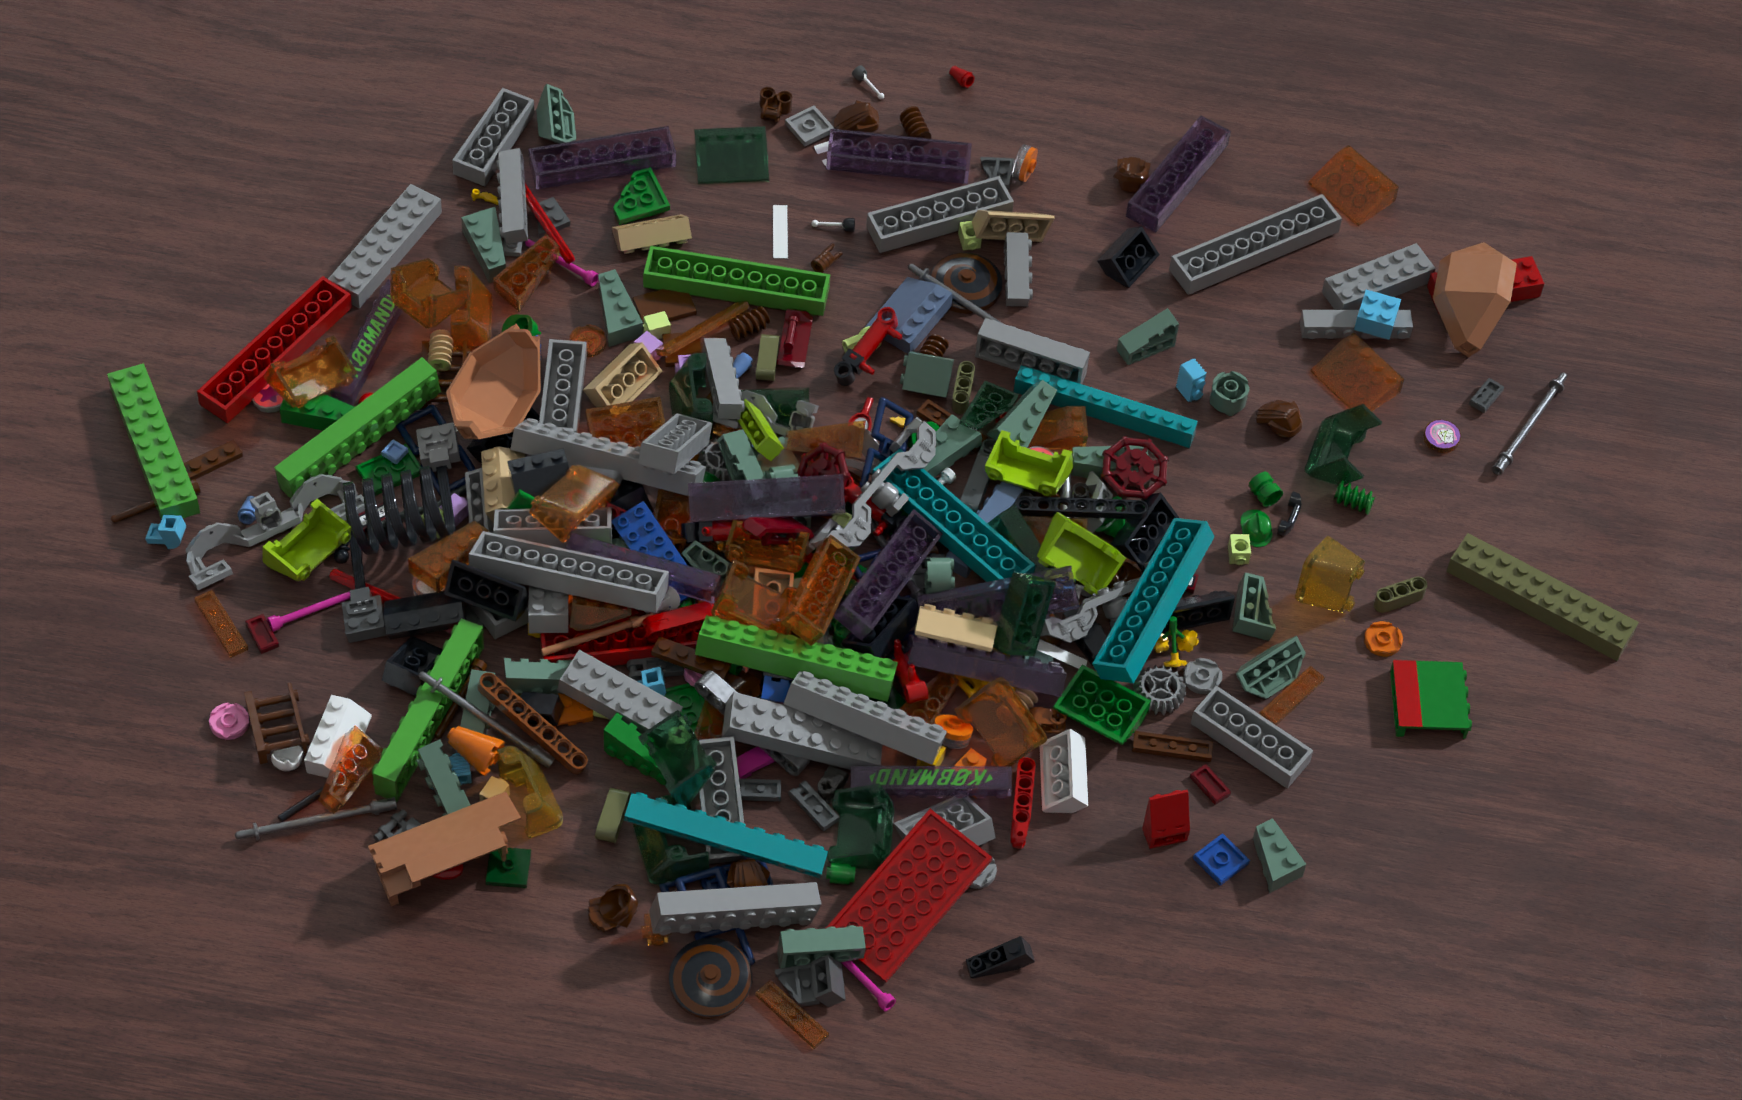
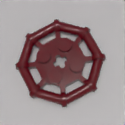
(823, 465)
(1133, 478)

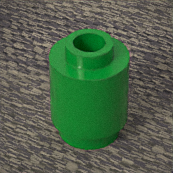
(841, 873)

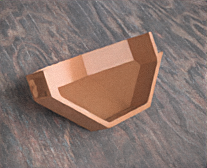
(1473, 294)
(496, 385)

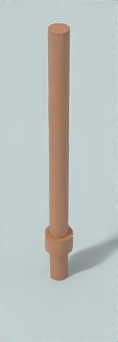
(633, 622)

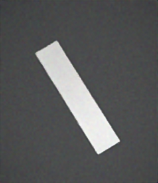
(780, 232)
(1061, 654)

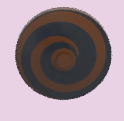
(970, 277)
(710, 978)

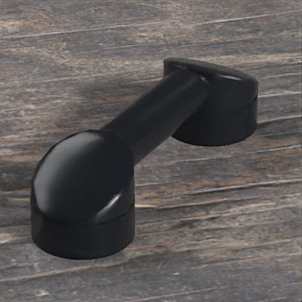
(1286, 527)

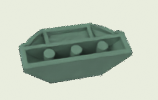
(555, 116)
(1272, 668)

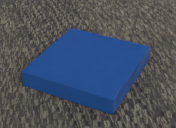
(1221, 859)

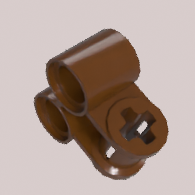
(774, 104)

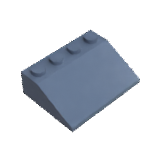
(918, 309)

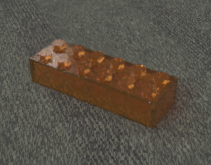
(820, 590)

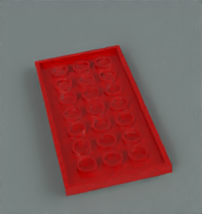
(912, 892)

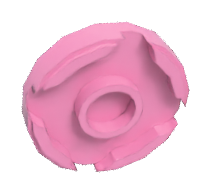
(229, 721)

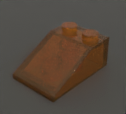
(1062, 429)

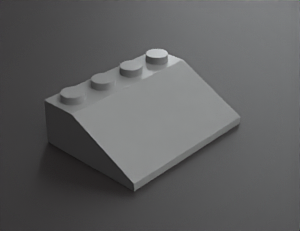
(961, 814)

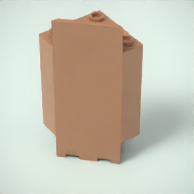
(442, 844)

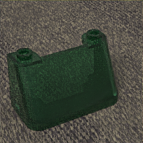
(685, 387)
(679, 756)
(863, 826)

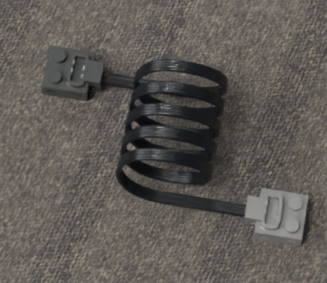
(437, 450)

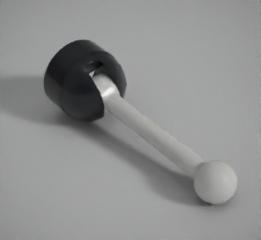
(848, 224)

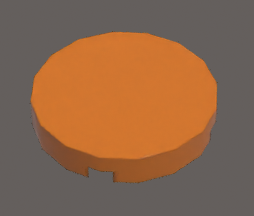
(1383, 639)

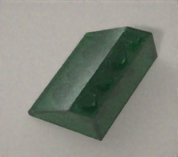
(731, 155)

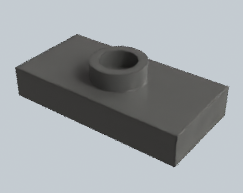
(1486, 395)

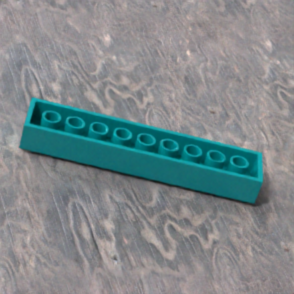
(962, 528)
(1153, 600)

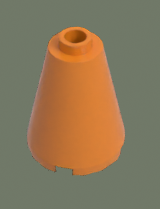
(475, 748)

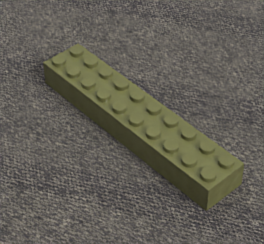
(1542, 597)

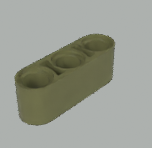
(767, 357)
(963, 387)
(1411, 591)
(612, 815)

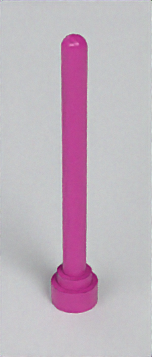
(589, 277)
(276, 621)
(884, 1000)

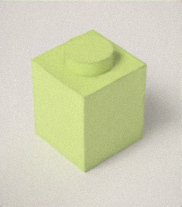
(657, 324)

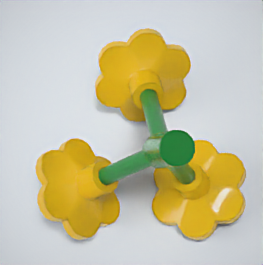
(1186, 642)

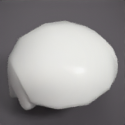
(288, 758)

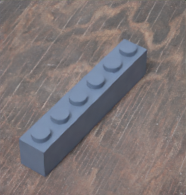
(1003, 498)

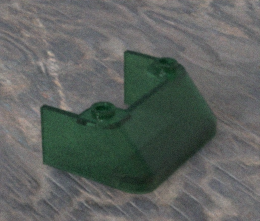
(1334, 442)
(666, 862)

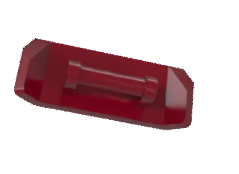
(795, 338)
(764, 528)

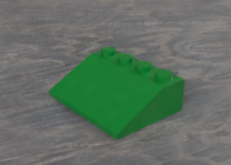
(1103, 705)

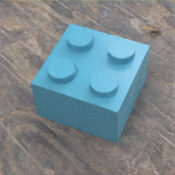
(1377, 314)

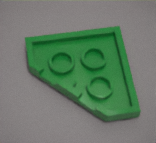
(640, 198)

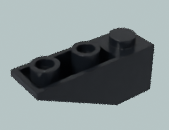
(1001, 959)

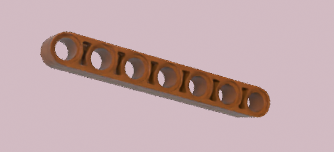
(527, 714)

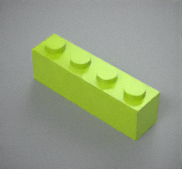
(759, 431)

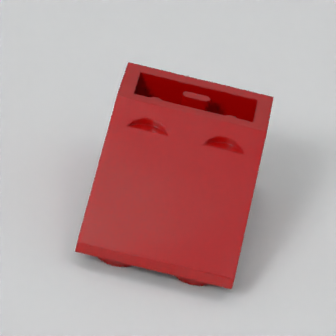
(1167, 819)

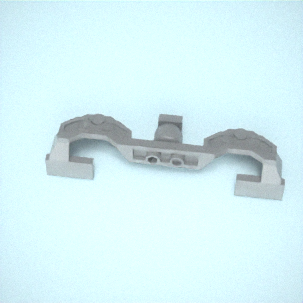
(799, 419)
(883, 494)
(269, 523)
(1080, 623)

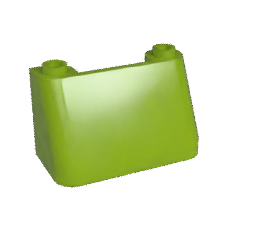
(1028, 467)
(307, 543)
(1091, 558)

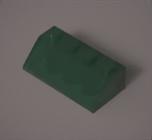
(1018, 532)
(1023, 614)

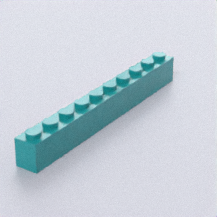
(1112, 408)
(726, 835)

